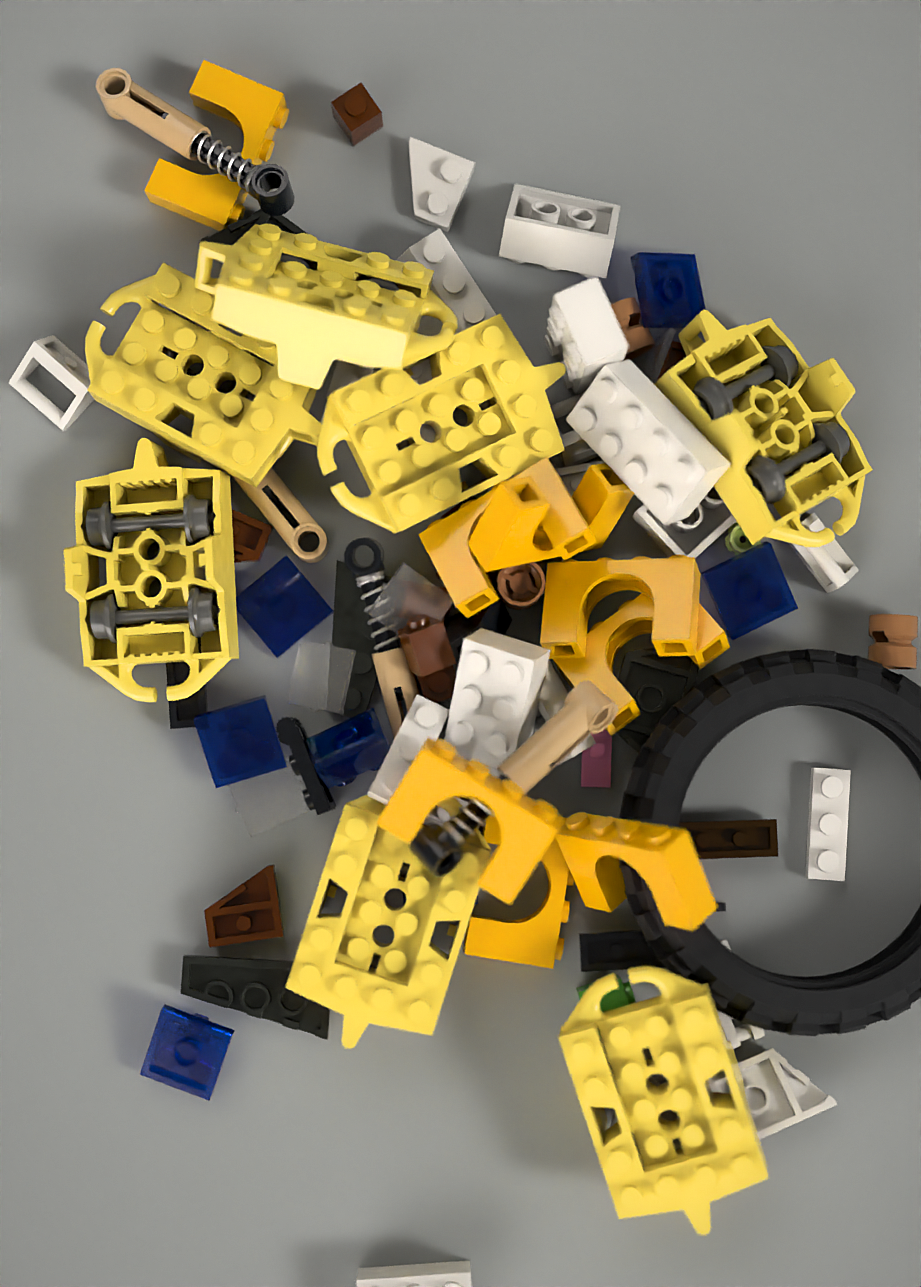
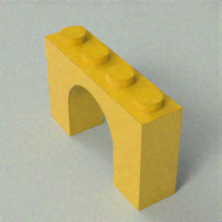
(257, 113)
(511, 525)
(458, 566)
(577, 587)
(607, 638)
(442, 774)
(657, 852)
(531, 938)

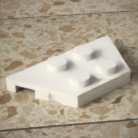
(775, 1092)

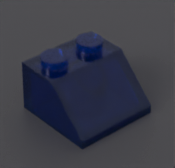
(349, 749)

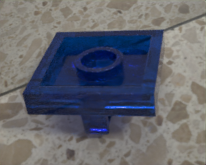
(667, 289)
(749, 590)
(282, 607)
(240, 741)
(187, 1052)

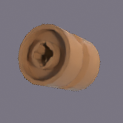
(637, 337)
(521, 585)
(893, 640)

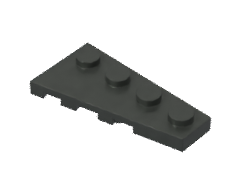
(354, 633)
(255, 989)

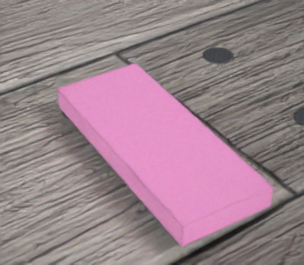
(597, 762)

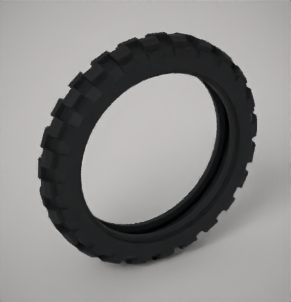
(656, 795)

